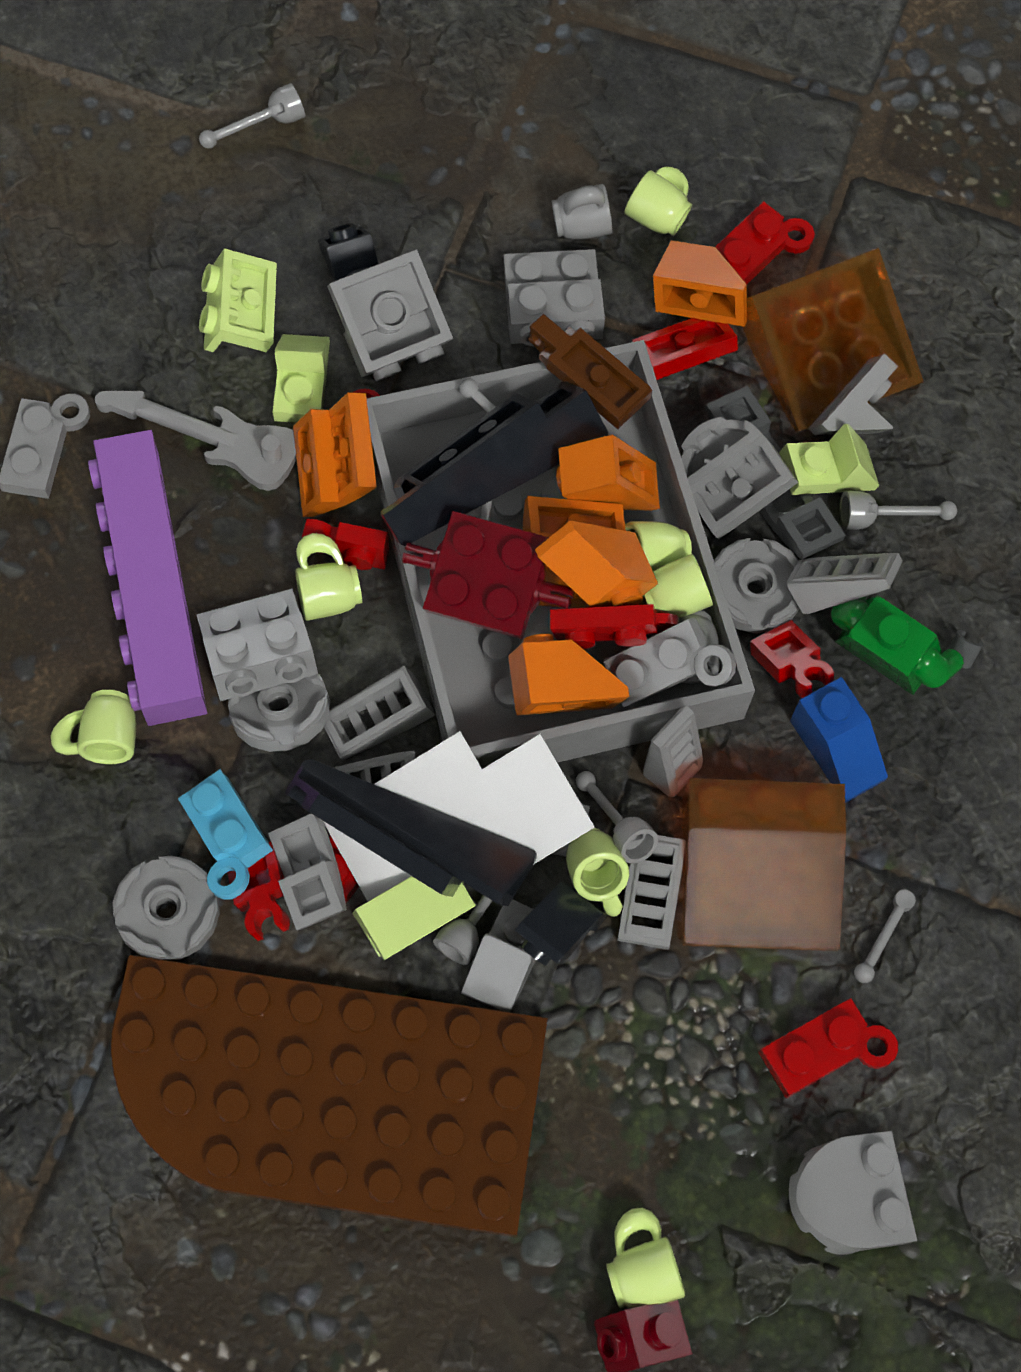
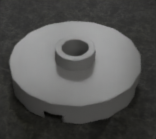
(761, 564)
(271, 730)
(147, 890)

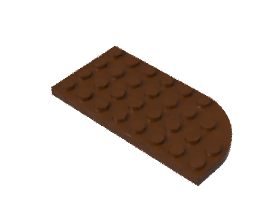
(330, 1093)

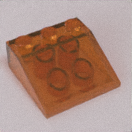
(824, 329)
(763, 864)

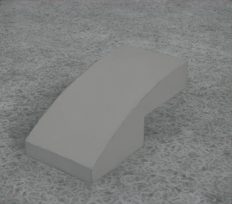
(309, 870)

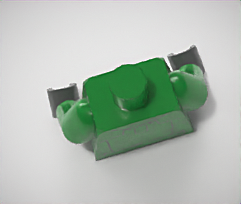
(899, 644)

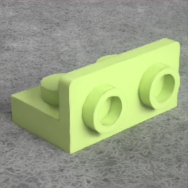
(239, 301)

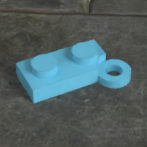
(227, 832)

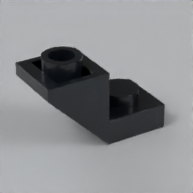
(348, 250)
(559, 924)

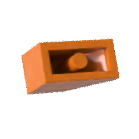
(699, 285)
(608, 473)
(599, 563)
(560, 678)

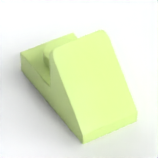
(300, 376)
(831, 465)

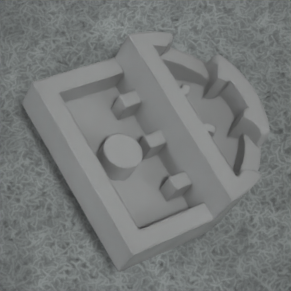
(732, 472)
(852, 1195)

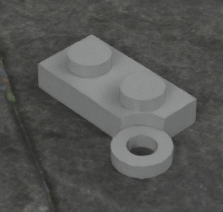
(38, 443)
(668, 661)

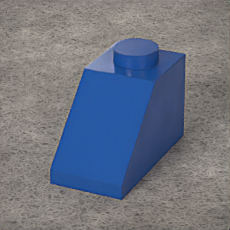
(840, 738)

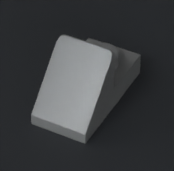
(852, 405)
(500, 962)

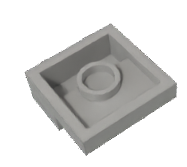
(553, 284)
(390, 315)
(257, 644)

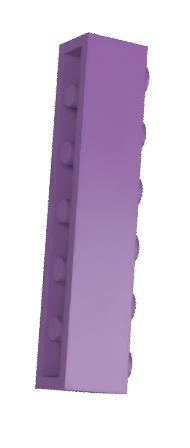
(148, 577)

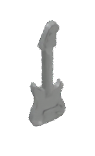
(257, 452)

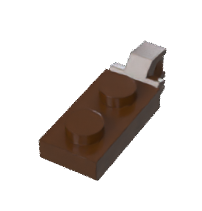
(585, 363)

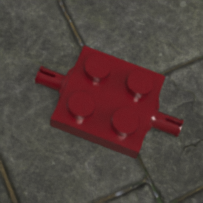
(486, 575)

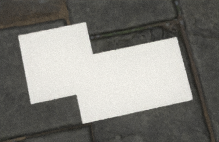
(514, 797)

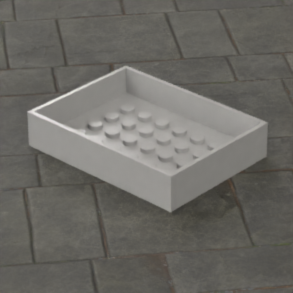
(470, 664)

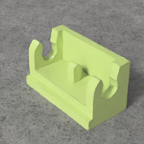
(408, 914)

